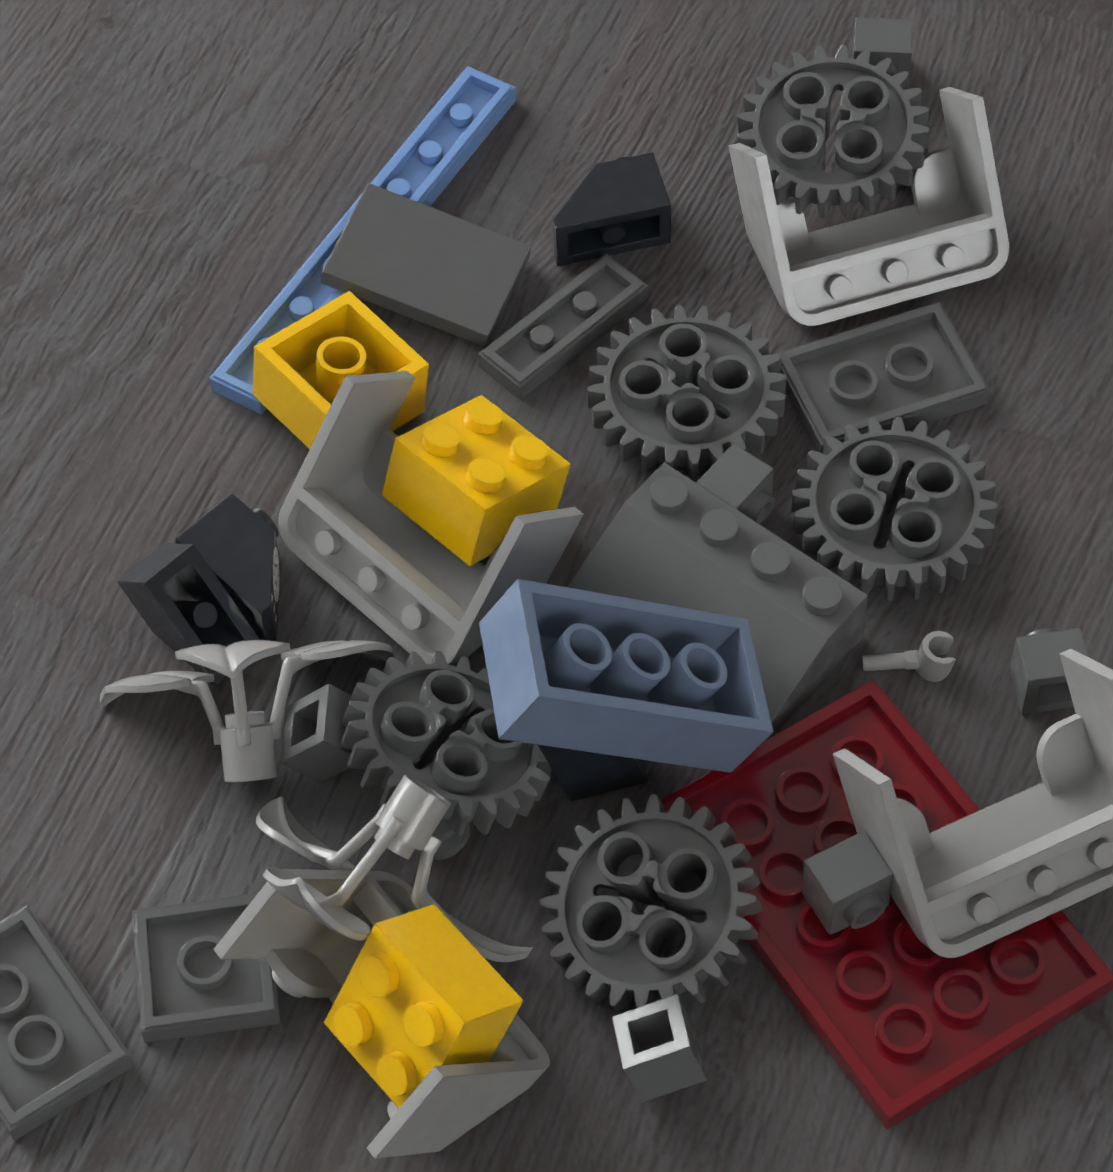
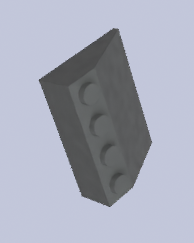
(701, 554)

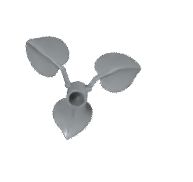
(246, 739)
(400, 826)

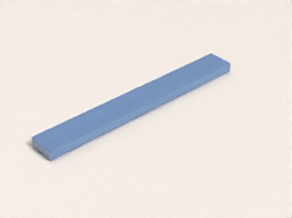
(415, 171)

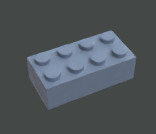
(623, 677)

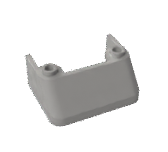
(936, 244)
(384, 558)
(1011, 857)
(315, 964)

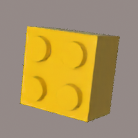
(306, 363)
(472, 476)
(420, 1002)

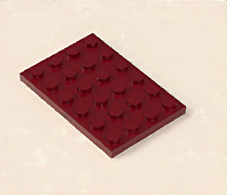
(875, 994)

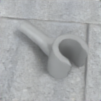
(922, 660)

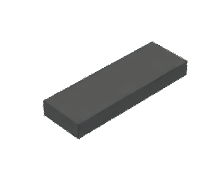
(563, 326)

